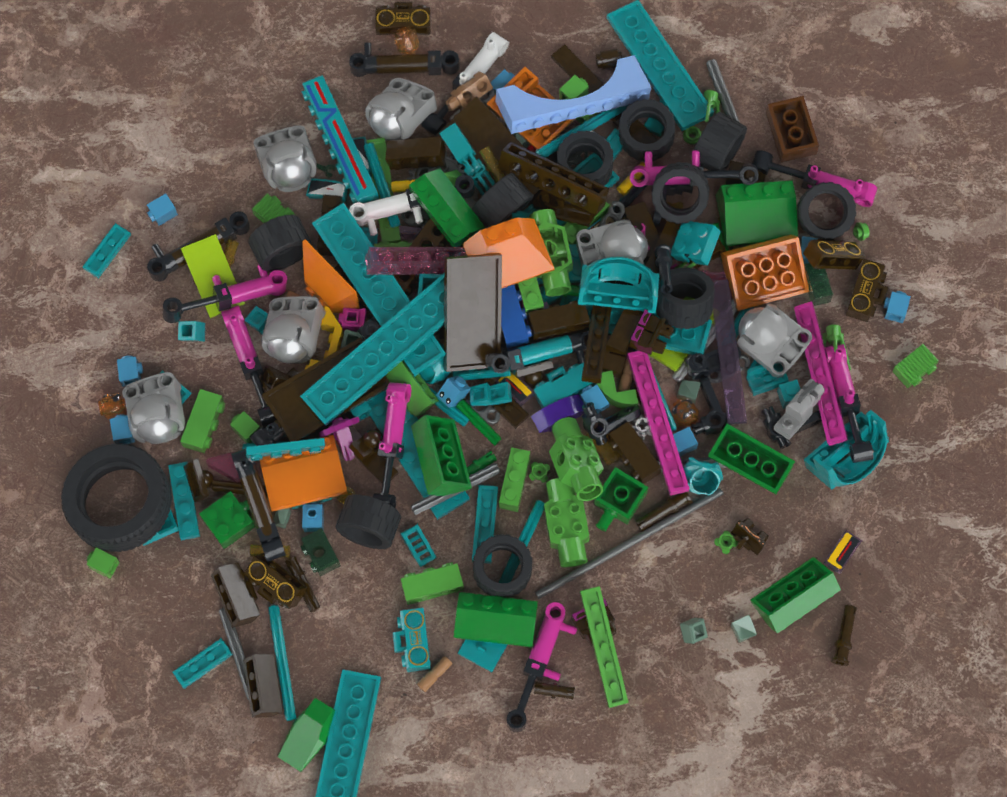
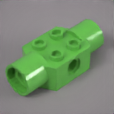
(555, 239)
(576, 459)
(566, 523)

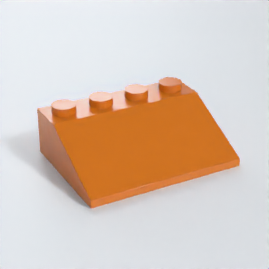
(765, 272)
(303, 477)

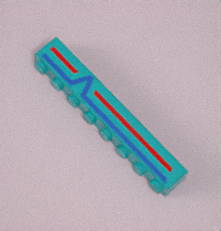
(340, 141)

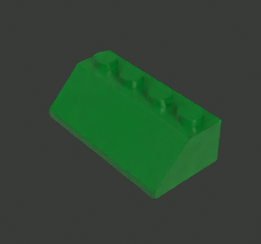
(446, 207)
(440, 456)
(751, 459)
(796, 594)
(495, 619)

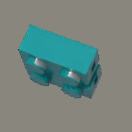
(695, 242)

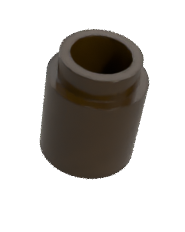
(608, 58)

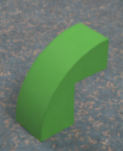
(618, 399)

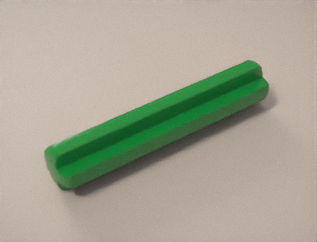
(478, 422)

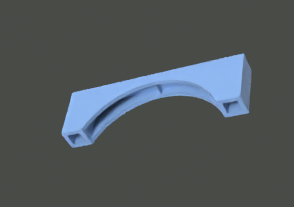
(528, 111)

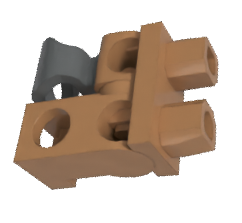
(467, 92)

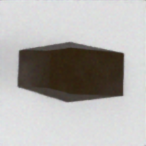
(563, 209)

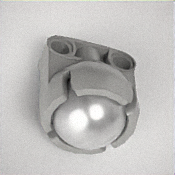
(400, 109)
(286, 158)
(612, 240)
(292, 328)
(772, 338)
(155, 408)

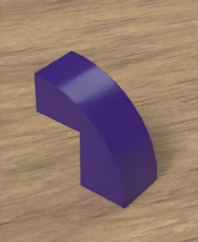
(563, 408)

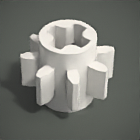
(641, 421)

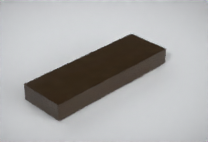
(509, 411)

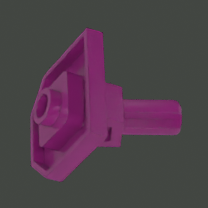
(342, 435)

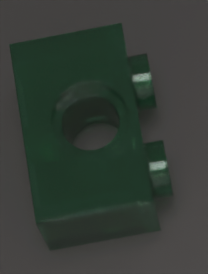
(819, 285)
(319, 541)

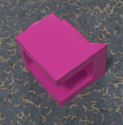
(359, 314)

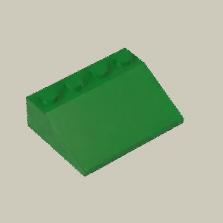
(757, 212)

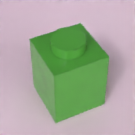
(244, 426)
(102, 562)

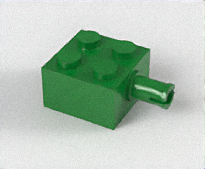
(619, 498)
(228, 519)

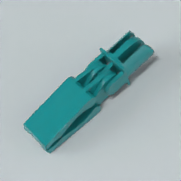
(463, 152)

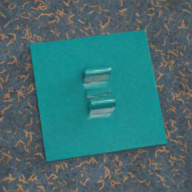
(482, 653)

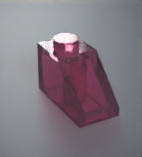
(224, 465)

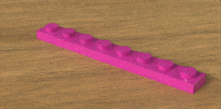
(821, 373)
(658, 422)

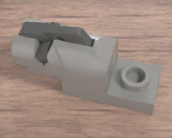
(799, 409)

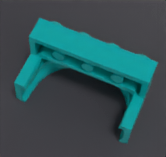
(636, 297)
(824, 458)

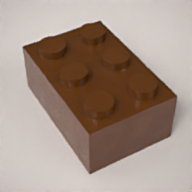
(792, 129)

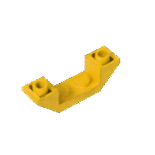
(330, 324)

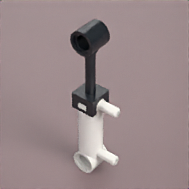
(493, 48)
(400, 204)

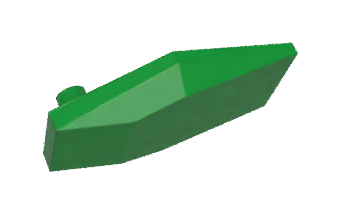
(307, 735)

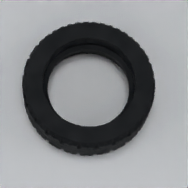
(89, 471)

